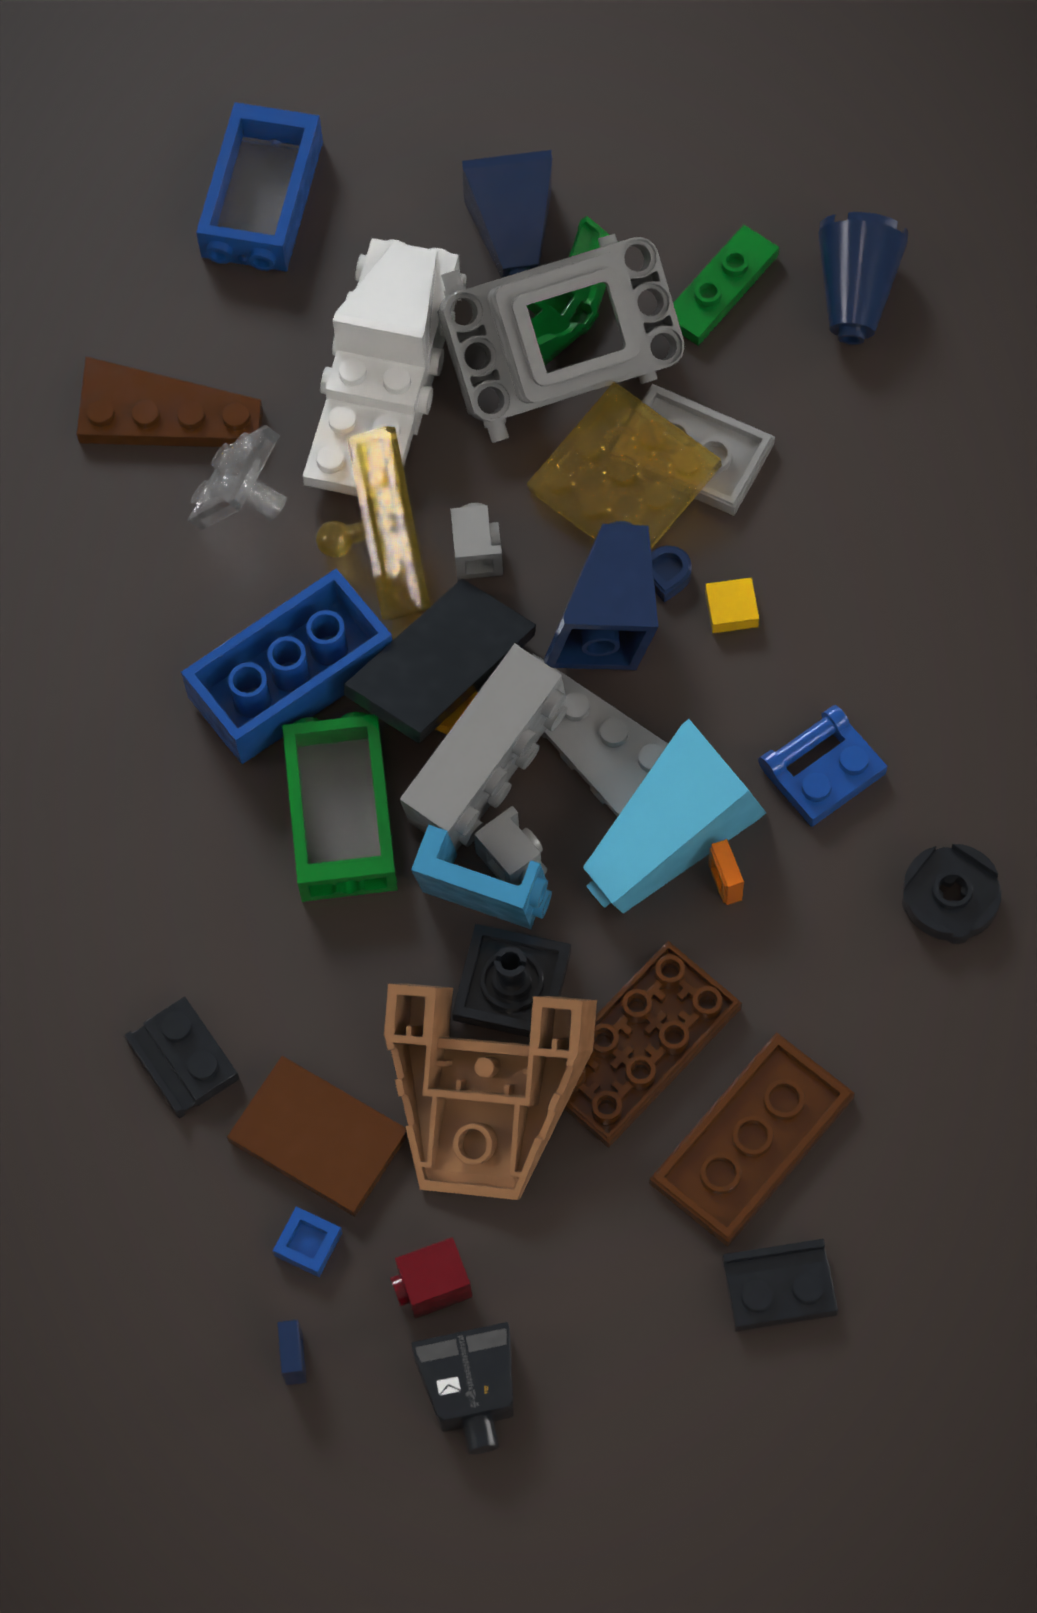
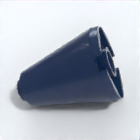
(859, 271)

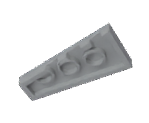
(603, 745)

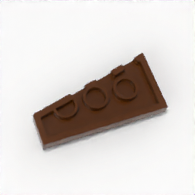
(152, 409)

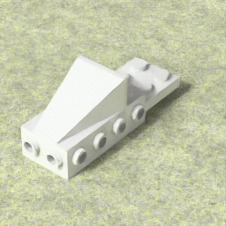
(384, 356)

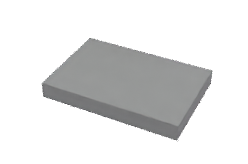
(734, 442)

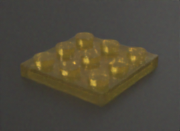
(624, 467)

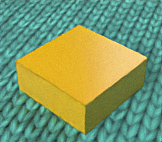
(732, 605)

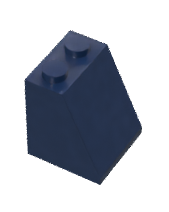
(611, 605)

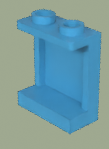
(441, 878)

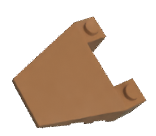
(481, 1105)

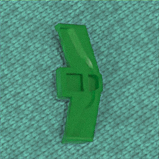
(572, 314)

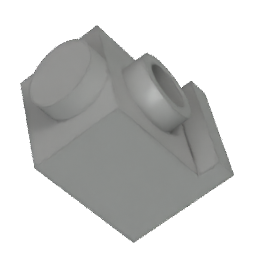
(476, 542)
(507, 847)

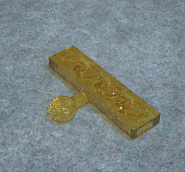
(385, 525)

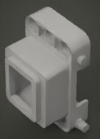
(511, 347)

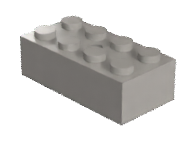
(487, 747)

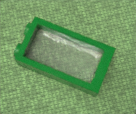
(339, 807)

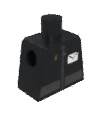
(469, 1381)

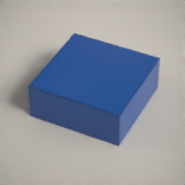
(307, 1241)

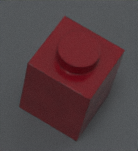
(431, 1278)

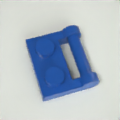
(831, 778)

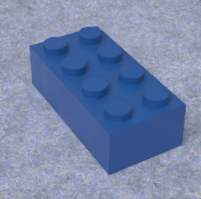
(285, 665)

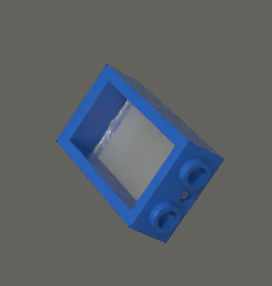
(260, 187)

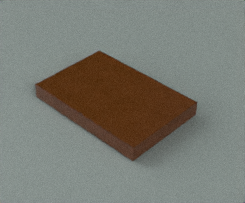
(318, 1136)

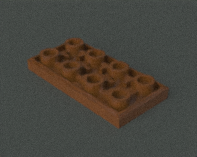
(647, 1040)

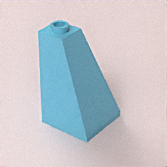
(670, 821)

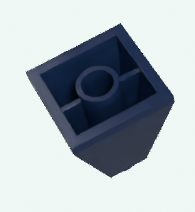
(510, 206)

